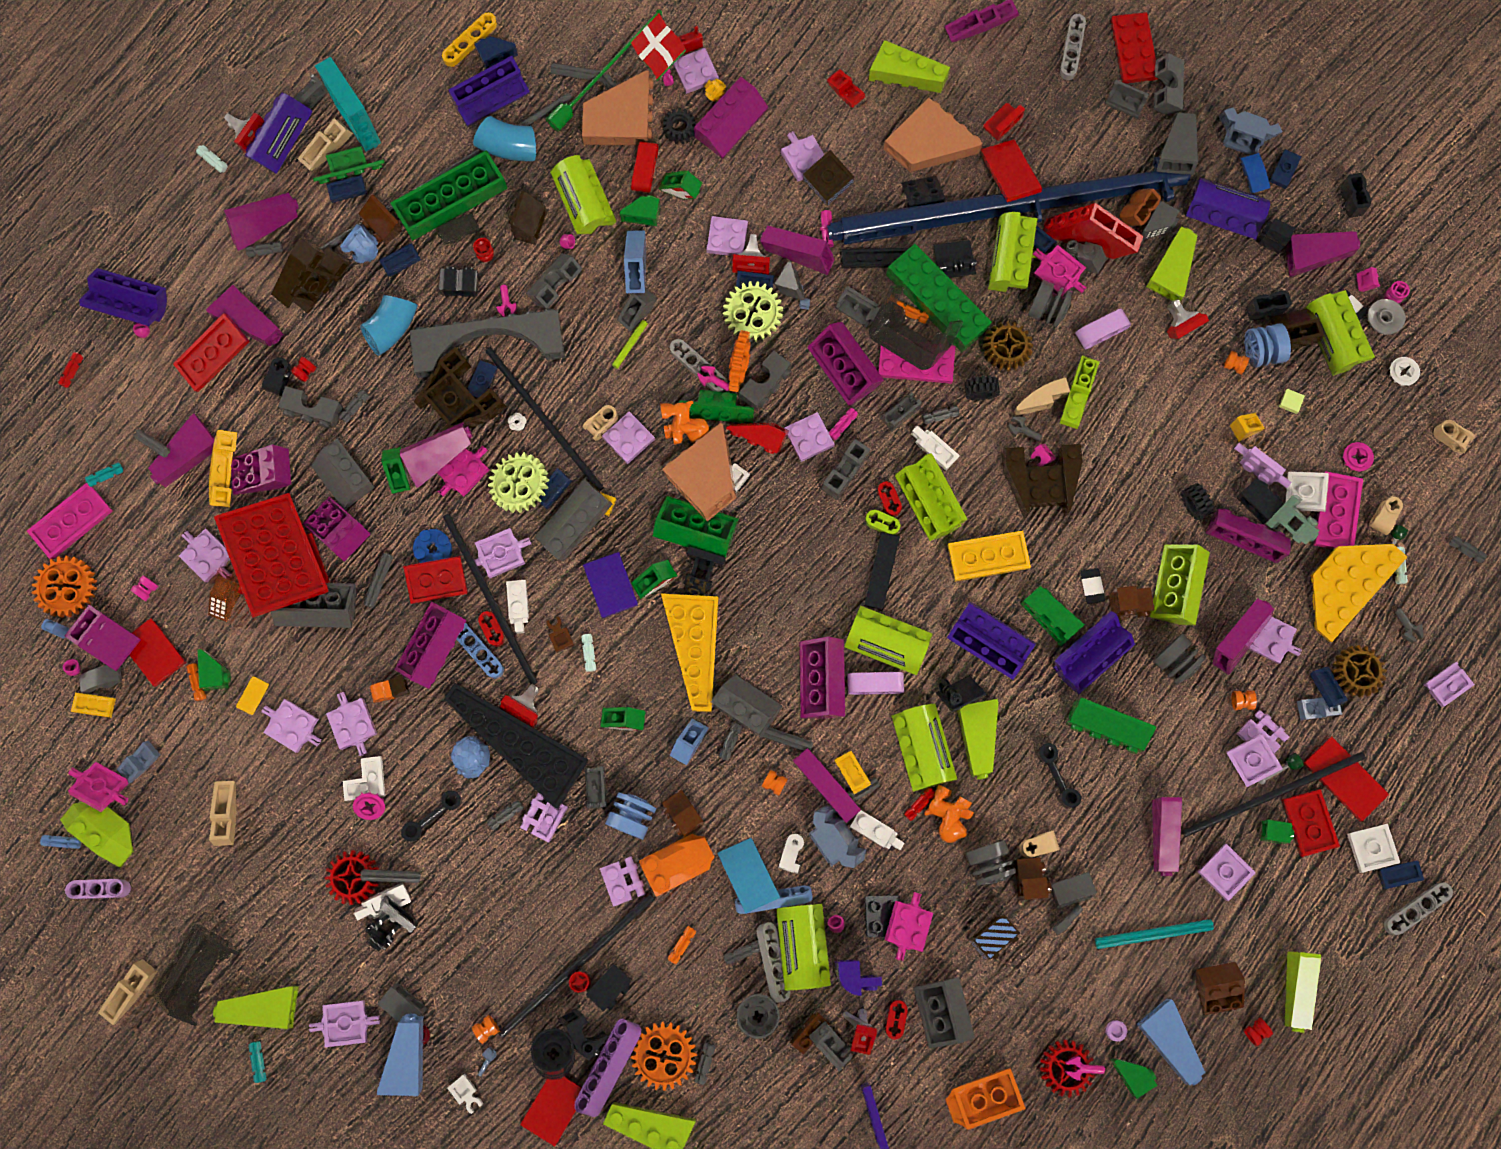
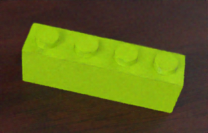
(1180, 584)

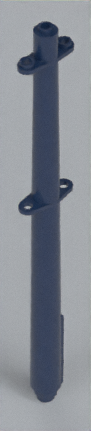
(911, 219)

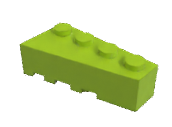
(908, 68)
(650, 1127)

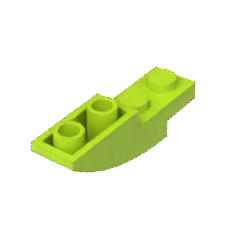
(1079, 392)

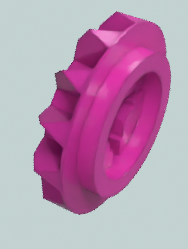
(1363, 451)
(366, 812)

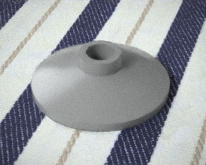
(1391, 311)

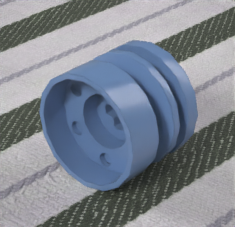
(1267, 345)
(630, 815)

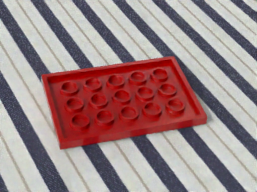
(271, 554)

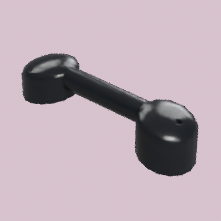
(1069, 797)
(412, 830)

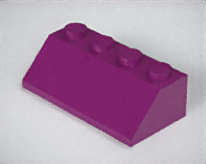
(730, 117)
(845, 363)
(1249, 536)
(430, 645)
(822, 678)

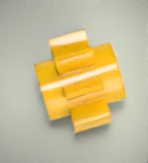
(715, 89)

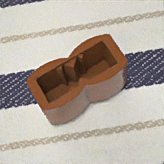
(1140, 207)

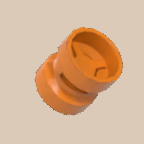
(1236, 362)
(1244, 700)
(774, 782)
(485, 1029)

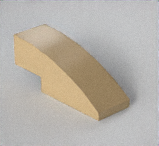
(324, 144)
(1043, 397)
(223, 813)
(127, 991)

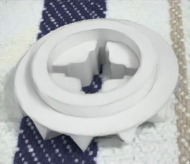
(1401, 363)

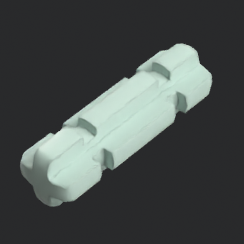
(211, 158)
(1401, 578)
(588, 651)

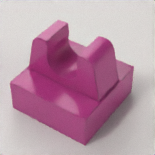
(1367, 279)
(1044, 453)

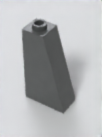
(1180, 150)

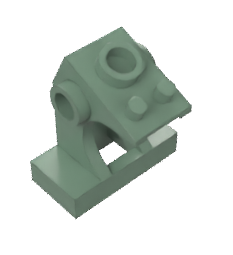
(1286, 513)

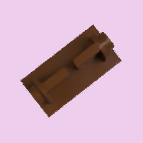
(801, 1039)

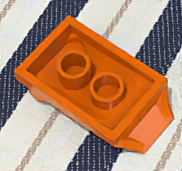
(677, 863)
(985, 1099)

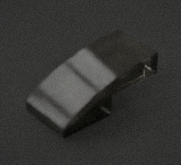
(457, 228)

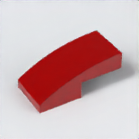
(845, 89)

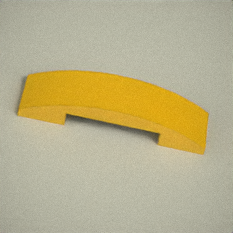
(220, 468)

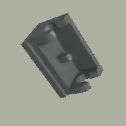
(311, 92)
(1126, 99)
(856, 306)
(901, 412)
(596, 788)
(1073, 890)
(400, 1002)
(831, 1045)

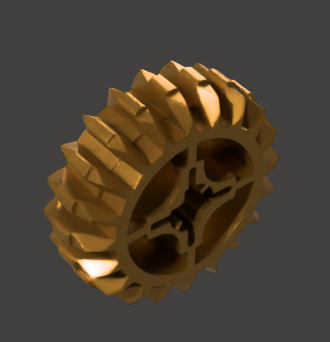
(1023, 343)
(1369, 659)

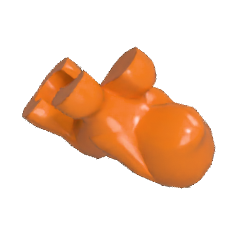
(682, 424)
(950, 828)

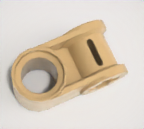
(600, 423)
(1456, 438)
(1385, 518)
(1042, 844)

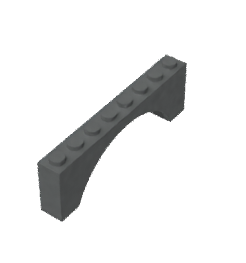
(538, 329)

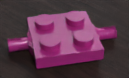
(1060, 270)
(463, 472)
(98, 786)
(908, 926)

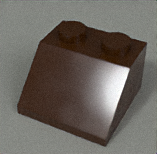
(379, 220)

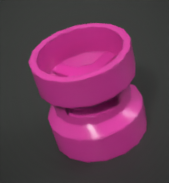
(1397, 292)
(142, 592)

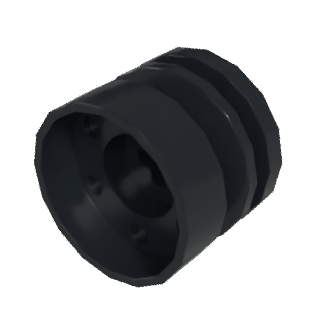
(544, 1046)

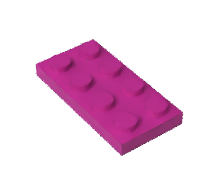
(895, 367)
(1340, 520)
(69, 521)

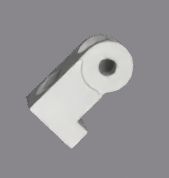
(792, 847)

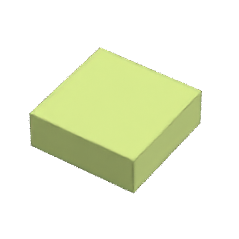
(1291, 401)

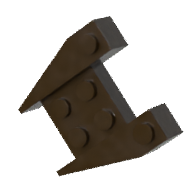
(308, 274)
(452, 399)
(1043, 484)

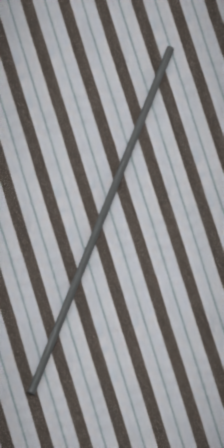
(526, 122)

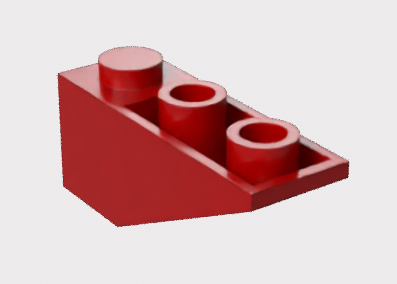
(764, 434)

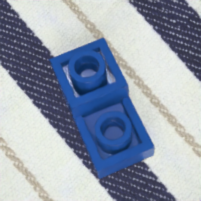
(1255, 172)

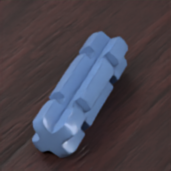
(60, 841)

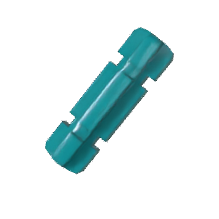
(104, 474)
(257, 1062)

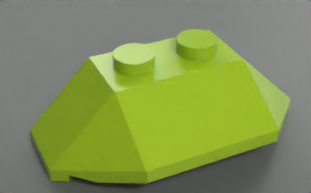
(101, 832)

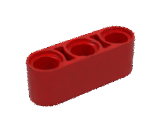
(644, 167)

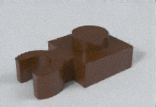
(560, 637)

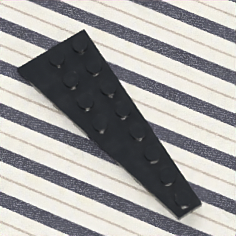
(536, 757)

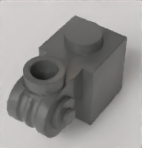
(1088, 254)

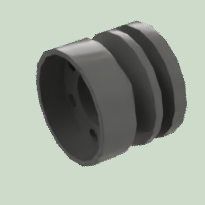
(1050, 303)
(1179, 659)
(991, 863)
(764, 1006)

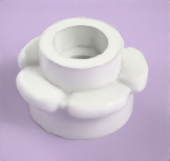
(517, 426)

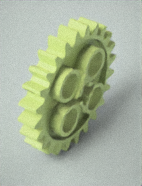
(737, 305)
(518, 482)

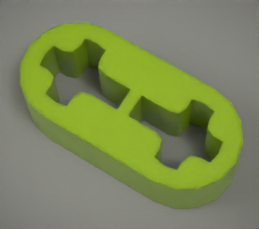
(884, 518)

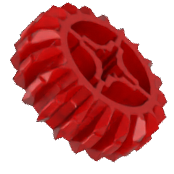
(335, 877)
(1051, 1058)

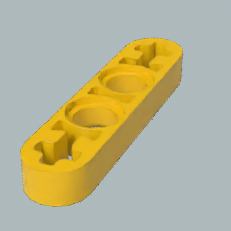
(466, 37)

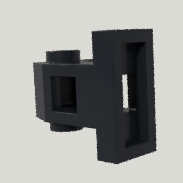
(706, 562)
(380, 938)
(586, 1046)

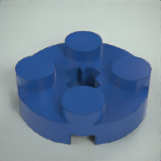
(425, 540)

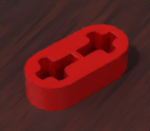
(893, 496)
(495, 626)
(891, 1018)

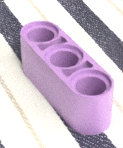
(1103, 329)
(875, 683)
(88, 889)

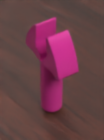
(506, 302)
(712, 378)
(1083, 1068)

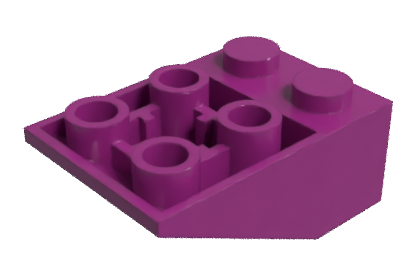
(261, 470)
(336, 528)
(102, 637)

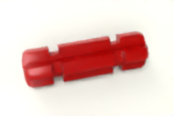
(70, 369)
(919, 804)

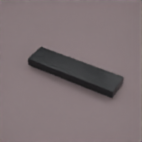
(870, 257)
(882, 571)

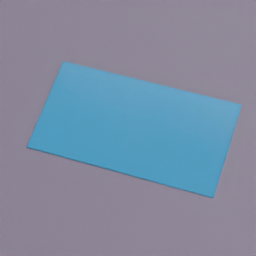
(748, 875)

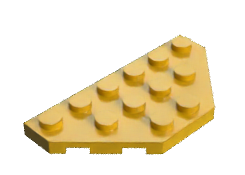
(1348, 582)

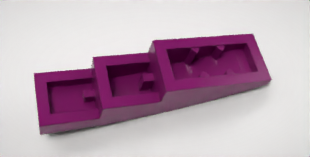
(981, 21)
(826, 785)

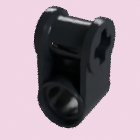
(277, 378)

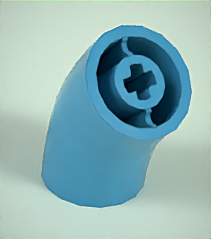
(506, 140)
(388, 323)

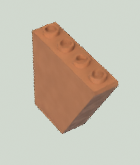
(620, 114)
(930, 139)
(705, 473)

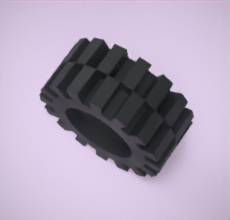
(679, 116)
(982, 388)
(1197, 501)

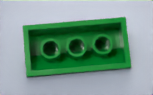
(685, 526)
(1110, 725)

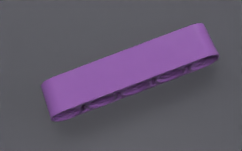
(607, 1068)

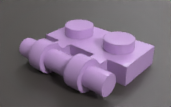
(1253, 729)
(548, 820)
(616, 882)

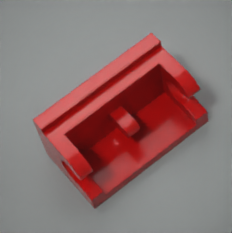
(692, 40)

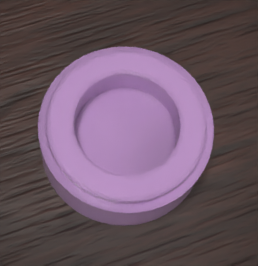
(1116, 1030)

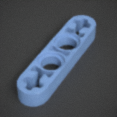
(475, 648)
(788, 897)

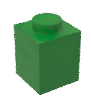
(1277, 832)

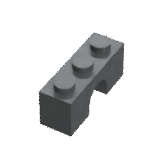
(1171, 72)
(561, 270)
(757, 394)
(324, 413)
(846, 470)

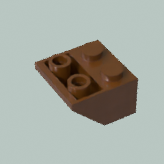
(1220, 988)

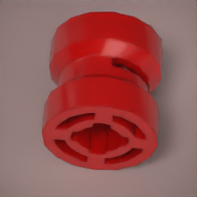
(483, 245)
(305, 365)
(577, 979)
(1258, 1032)

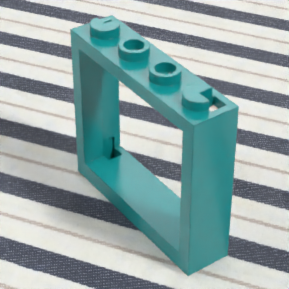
(348, 104)

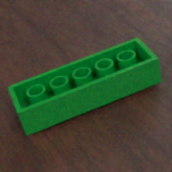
(449, 195)
(938, 296)

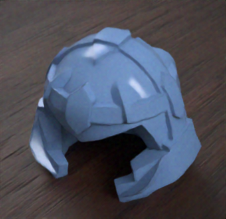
(361, 243)
(470, 756)

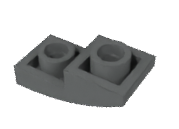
(99, 677)

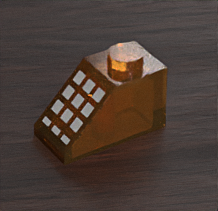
(223, 598)

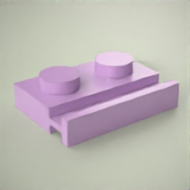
(1449, 684)

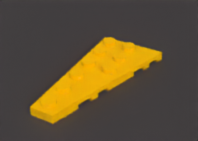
(694, 636)

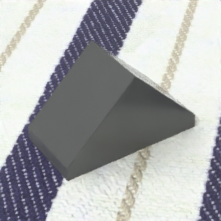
(789, 282)

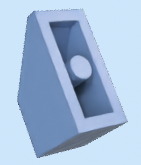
(689, 741)

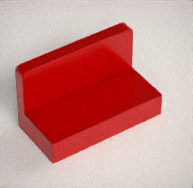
(1003, 120)

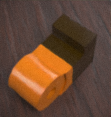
(389, 689)

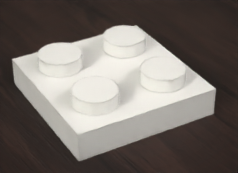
(1310, 488)
(1373, 848)

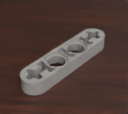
(1072, 47)
(695, 368)
(1416, 906)
(771, 962)

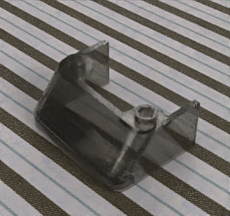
(893, 335)
(188, 970)

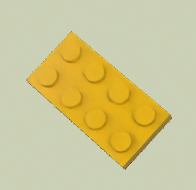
(989, 556)

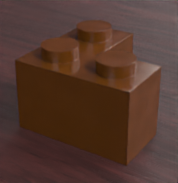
(1131, 601)
(683, 814)
(1030, 879)

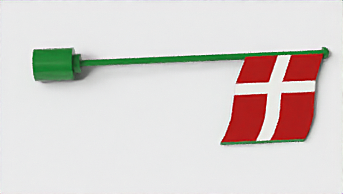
(655, 47)

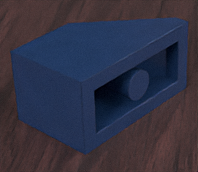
(494, 50)

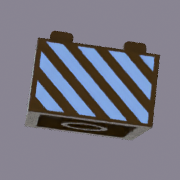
(828, 177)
(994, 937)

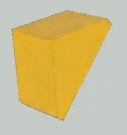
(1246, 426)

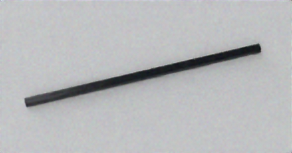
(544, 419)
(490, 599)
(1273, 794)
(576, 966)

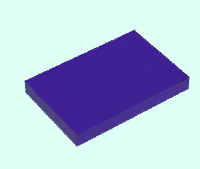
(610, 585)
(874, 1116)

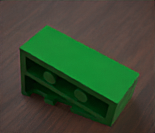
(1052, 615)

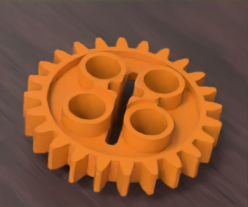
(739, 361)
(61, 604)
(659, 1074)

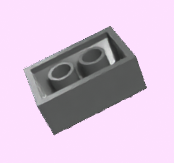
(341, 474)
(746, 705)
(944, 1012)

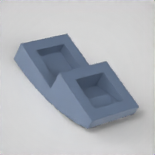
(1316, 709)
(139, 762)

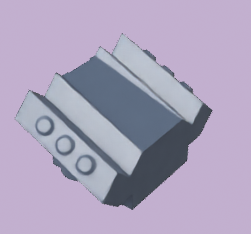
(1246, 131)
(835, 839)

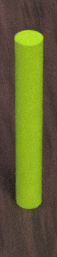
(630, 343)

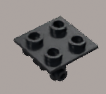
(923, 191)
(955, 258)
(959, 693)
(878, 914)

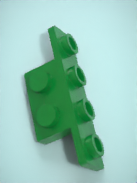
(346, 162)
(720, 407)

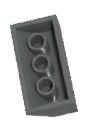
(573, 520)
(325, 610)

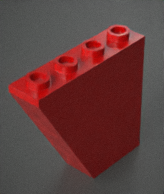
(1097, 227)

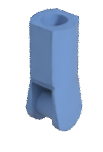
(54, 628)

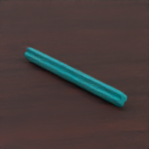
(1154, 934)

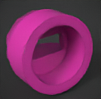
(567, 241)
(141, 332)
(69, 669)
(836, 923)

